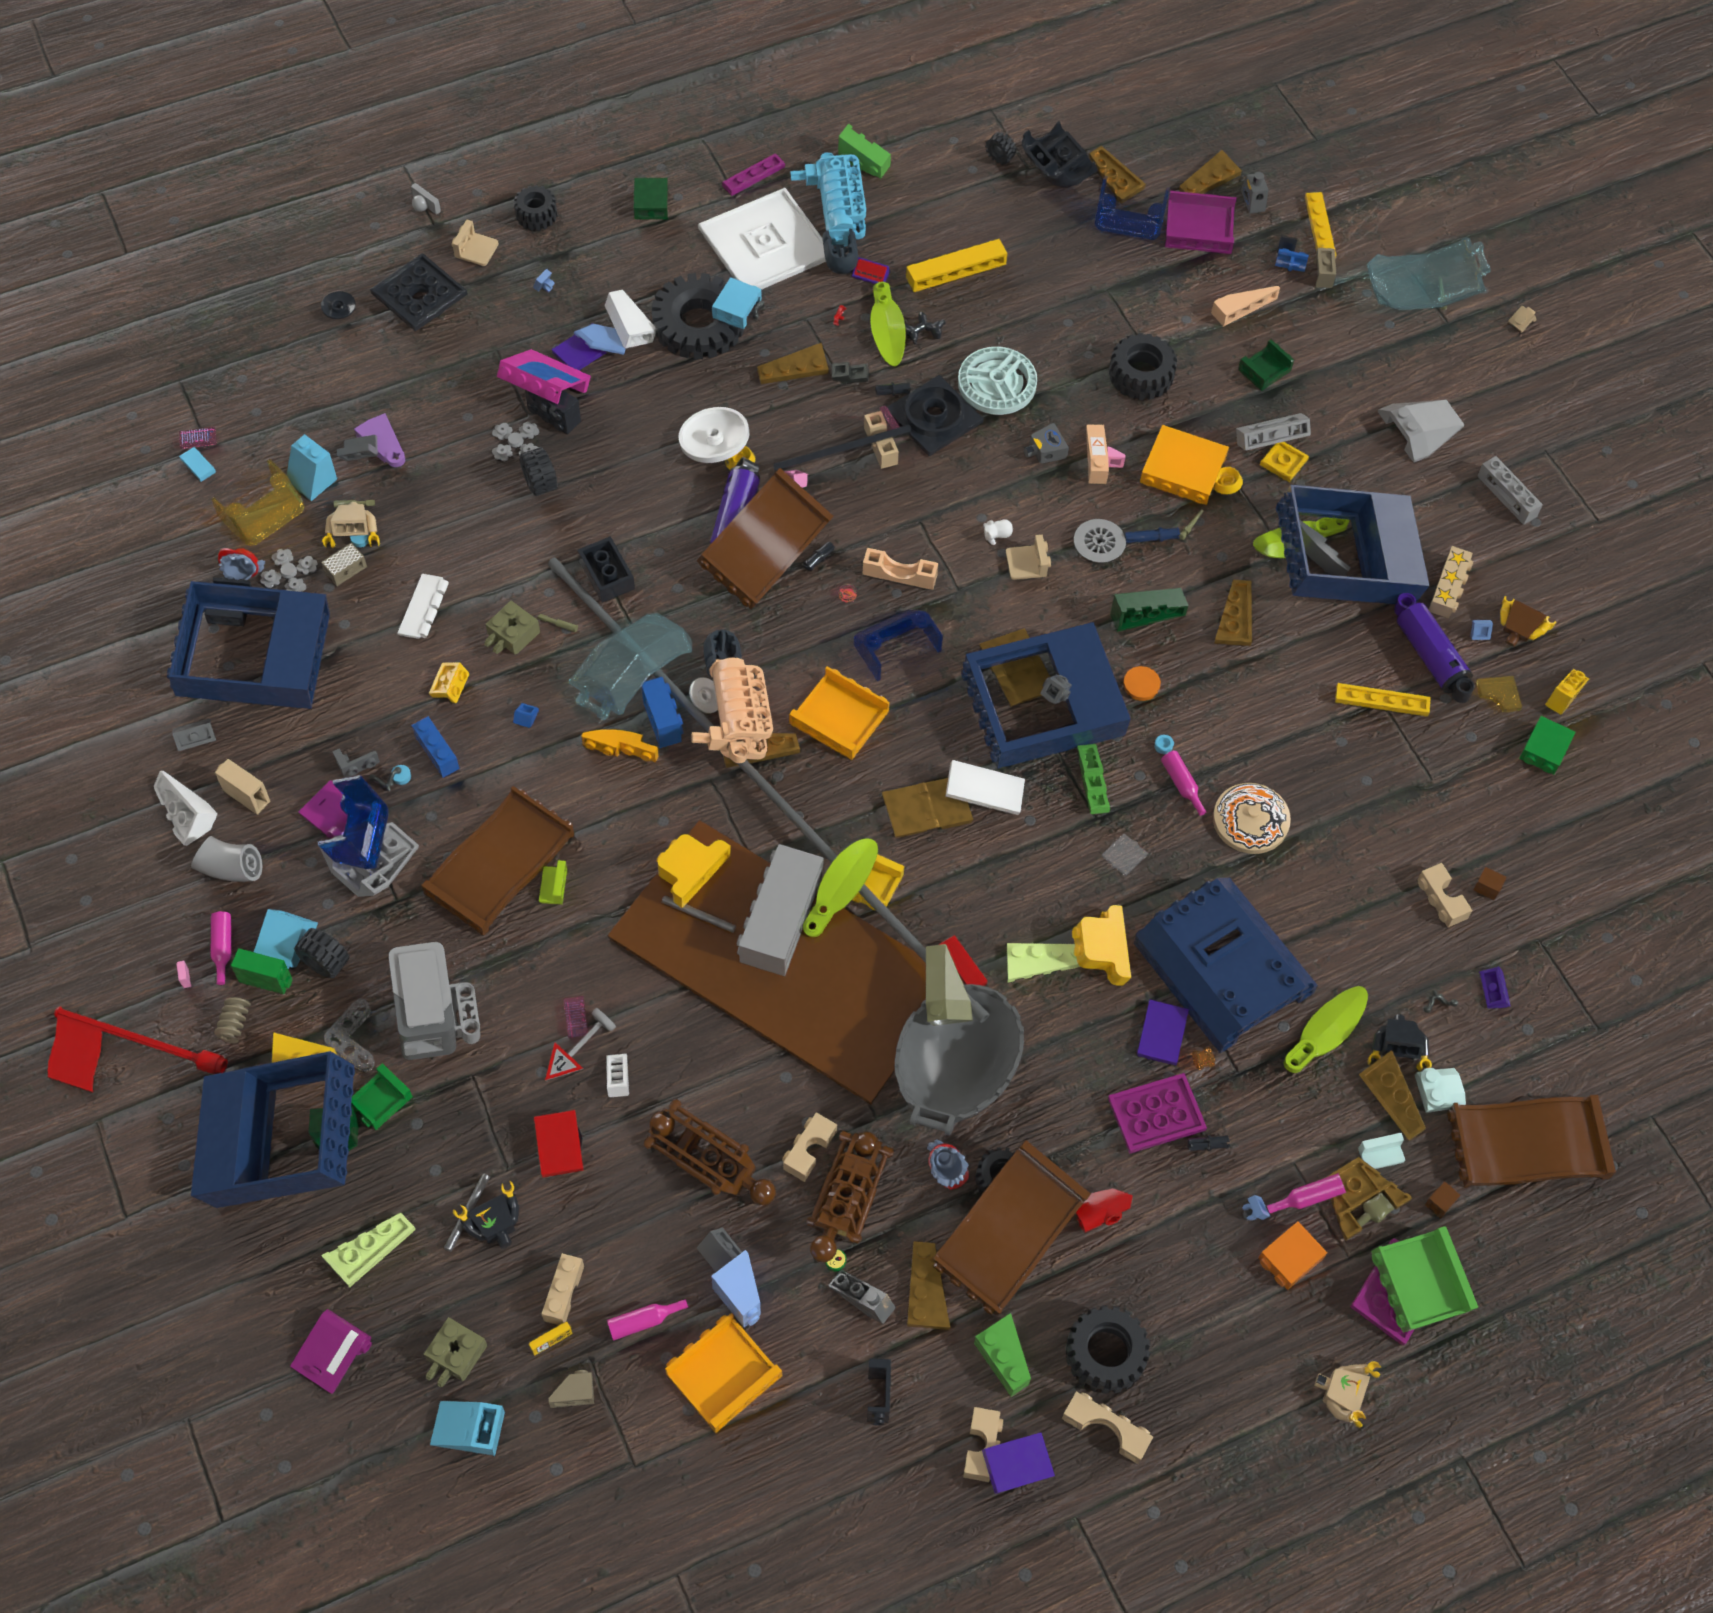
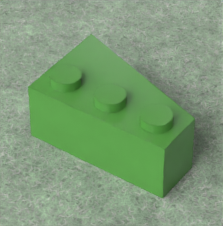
(871, 156)
(1004, 1354)

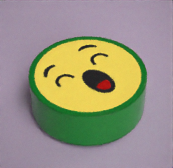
(837, 1262)

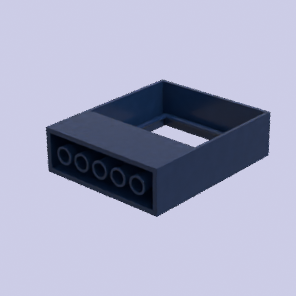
(1384, 541)
(292, 652)
(1093, 700)
(238, 1129)

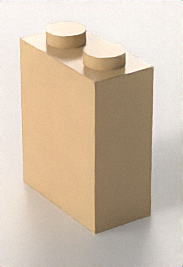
(242, 786)

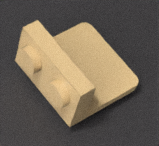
(473, 246)
(1029, 560)

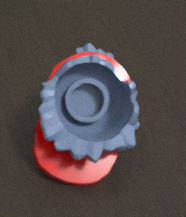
(239, 563)
(947, 1164)

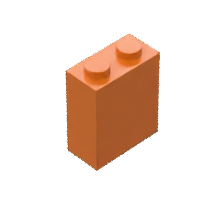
(1292, 1255)

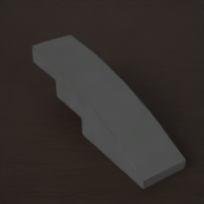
(1321, 552)

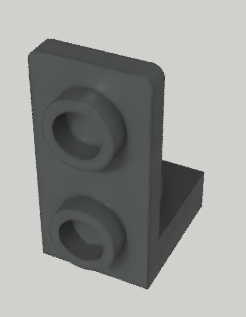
(351, 768)

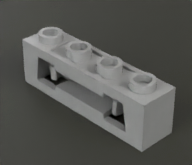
(1273, 431)
(1510, 490)

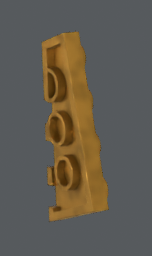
(1211, 175)
(1120, 179)
(797, 365)
(1237, 616)
(777, 746)
(1391, 1090)
(926, 1295)

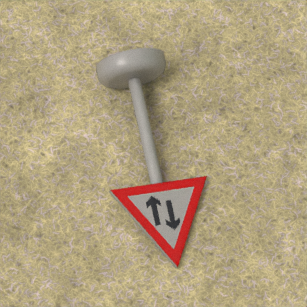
(563, 1063)

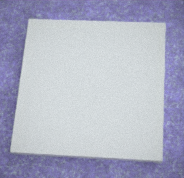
(765, 240)

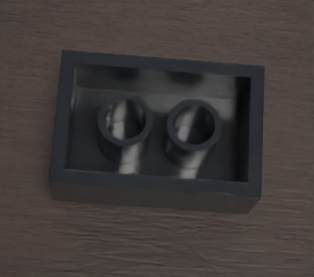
(563, 416)
(606, 569)

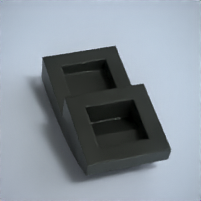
(847, 373)

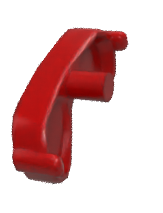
(838, 315)

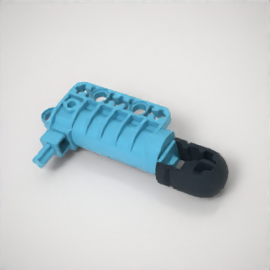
(841, 213)

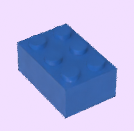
(662, 712)

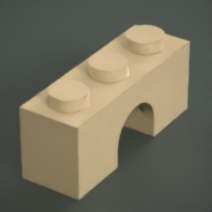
(885, 450)
(1450, 909)
(817, 1131)
(560, 1293)
(986, 1425)

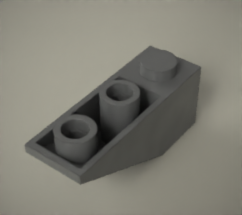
(863, 1296)

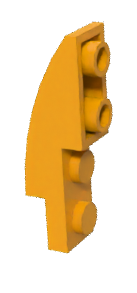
(614, 741)

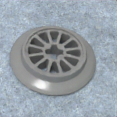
(1094, 526)

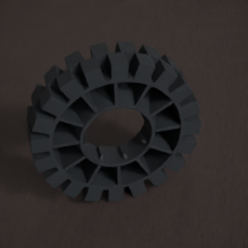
(680, 298)

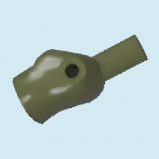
(1375, 1210)

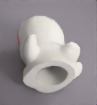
(997, 529)

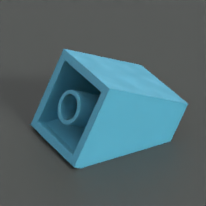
(310, 468)
(281, 934)

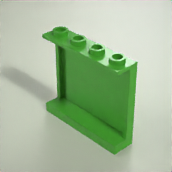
(1424, 1279)

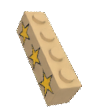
(1450, 582)

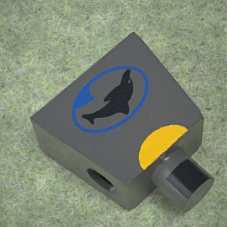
(1252, 188)
(1047, 445)

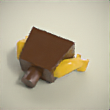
(1522, 622)

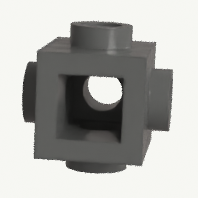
(1052, 686)

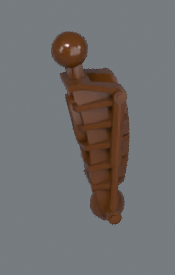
(663, 1123)
(830, 1199)

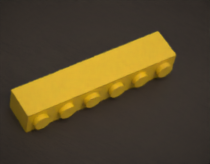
(956, 265)

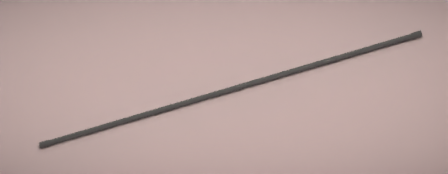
(977, 1010)

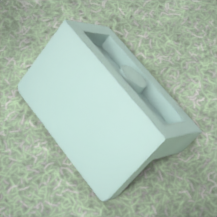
(1382, 1151)

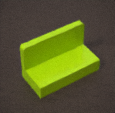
(553, 884)

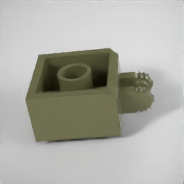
(511, 629)
(457, 1363)

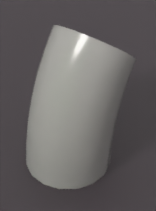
(228, 861)

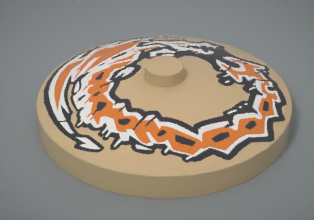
(1251, 818)

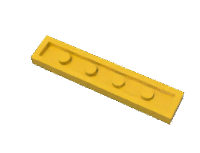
(1319, 220)
(1382, 699)

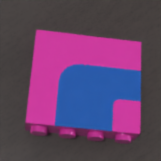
(542, 375)

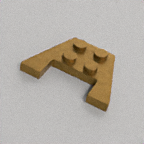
(1362, 1184)

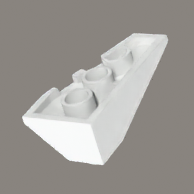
(188, 811)

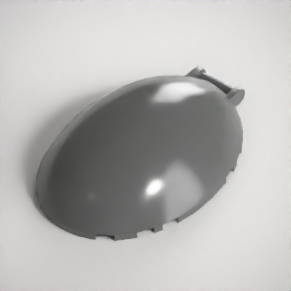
(958, 1067)

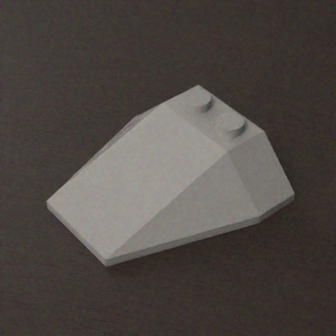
(1423, 424)
(394, 854)

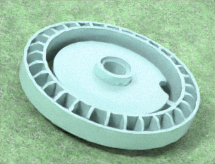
(996, 380)

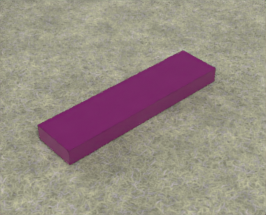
(753, 174)

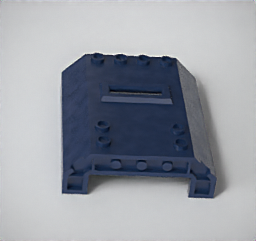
(1237, 982)

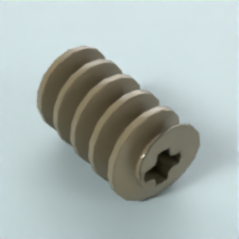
(231, 1018)

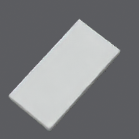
(985, 787)

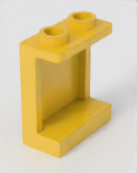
(882, 880)

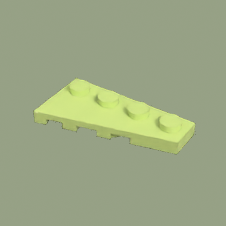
(1036, 959)
(360, 1255)

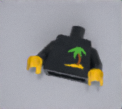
(1403, 1039)
(493, 1219)

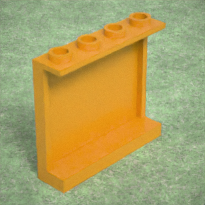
(1184, 464)
(840, 713)
(722, 1372)

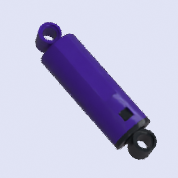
(739, 490)
(1434, 648)

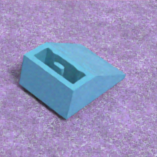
(468, 1426)

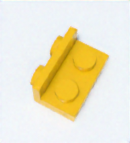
(449, 681)

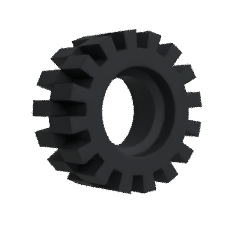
(1000, 148)

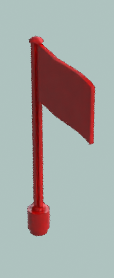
(79, 1048)

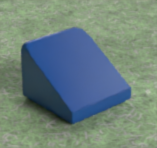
(525, 715)

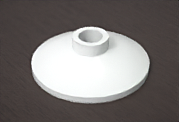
(703, 695)

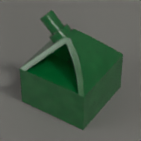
(315, 1124)

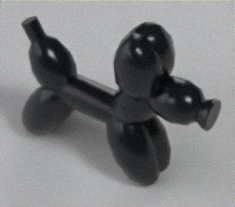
(923, 324)

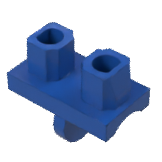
(1291, 260)

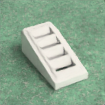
(617, 1087)

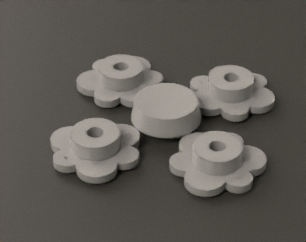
(503, 431)
(288, 570)

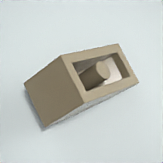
(574, 1391)

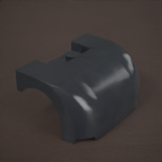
(1058, 157)

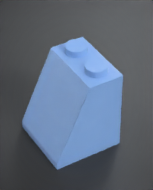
(738, 1289)

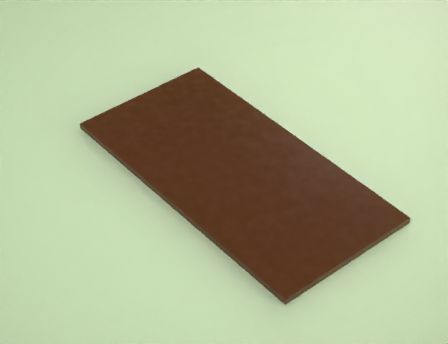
(832, 1008)

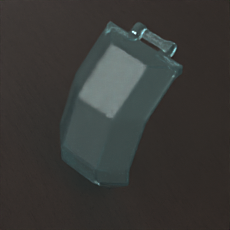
(1429, 278)
(626, 660)

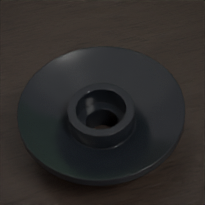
(338, 305)

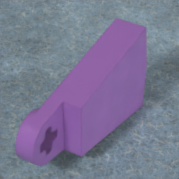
(386, 439)

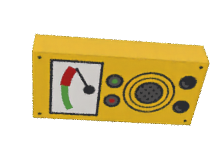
(550, 1338)

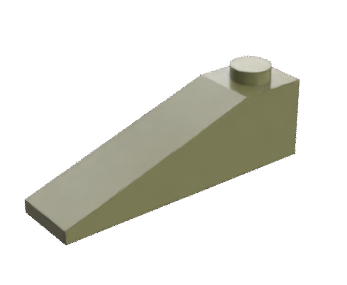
(945, 993)

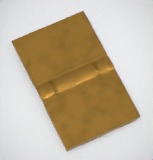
(1021, 678)
(924, 808)

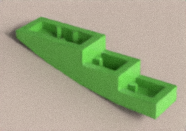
(1093, 779)

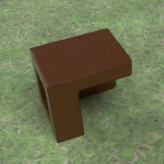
(1490, 883)
(1442, 1199)

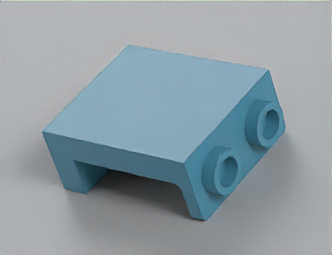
(736, 302)

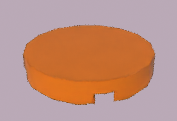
(1141, 683)

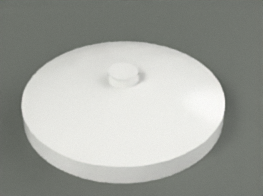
(714, 434)

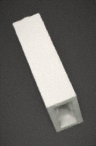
(629, 320)

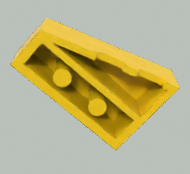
(289, 1048)

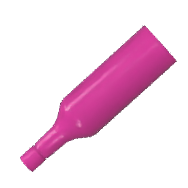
(1182, 779)
(220, 942)
(1311, 1194)
(642, 1318)

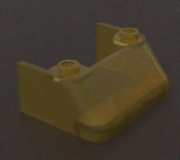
(267, 513)

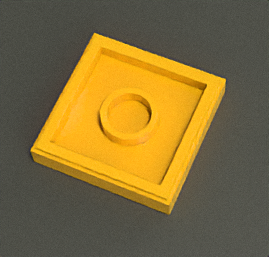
(1284, 460)

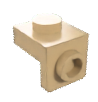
(1522, 318)

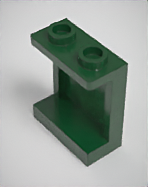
(650, 198)
(1266, 365)

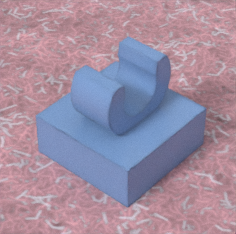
(544, 281)
(1481, 630)
(1258, 1208)

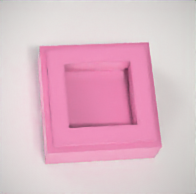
(183, 974)

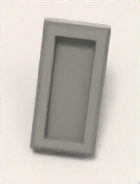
(424, 200)

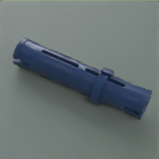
(1152, 535)

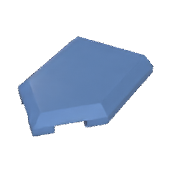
(601, 338)

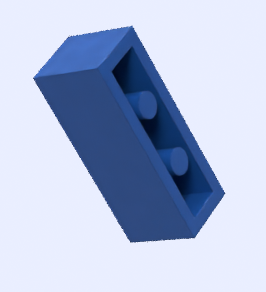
(435, 747)

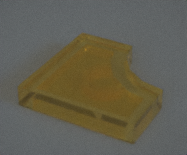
(1501, 691)

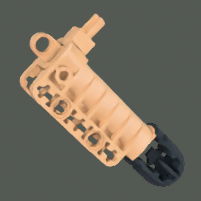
(736, 701)

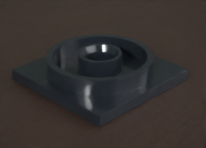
(415, 277)
(935, 431)

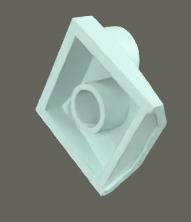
(1440, 1088)

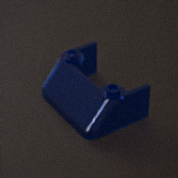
(1129, 222)
(872, 638)
(363, 828)

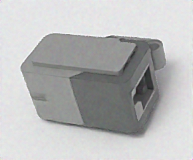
(428, 1003)

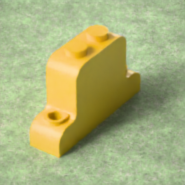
(690, 865)
(1103, 945)

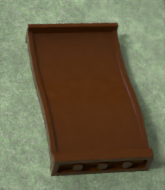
(764, 538)
(498, 860)
(1531, 1141)
(1010, 1228)

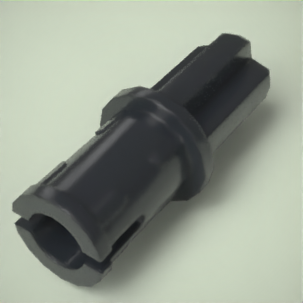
(887, 389)
(818, 556)
(1208, 1143)

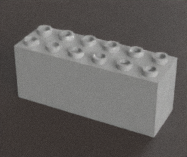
(780, 909)

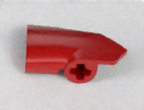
(1102, 1208)

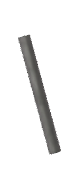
(700, 914)
(469, 1206)

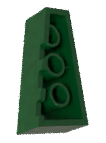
(1147, 607)

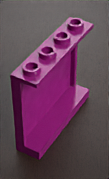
(1200, 222)

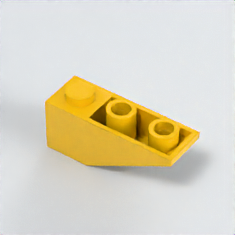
(1567, 691)

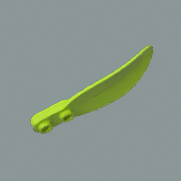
(887, 325)
(1272, 546)
(842, 883)
(1328, 1027)

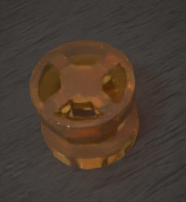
(1203, 1058)

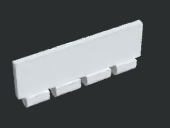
(423, 606)

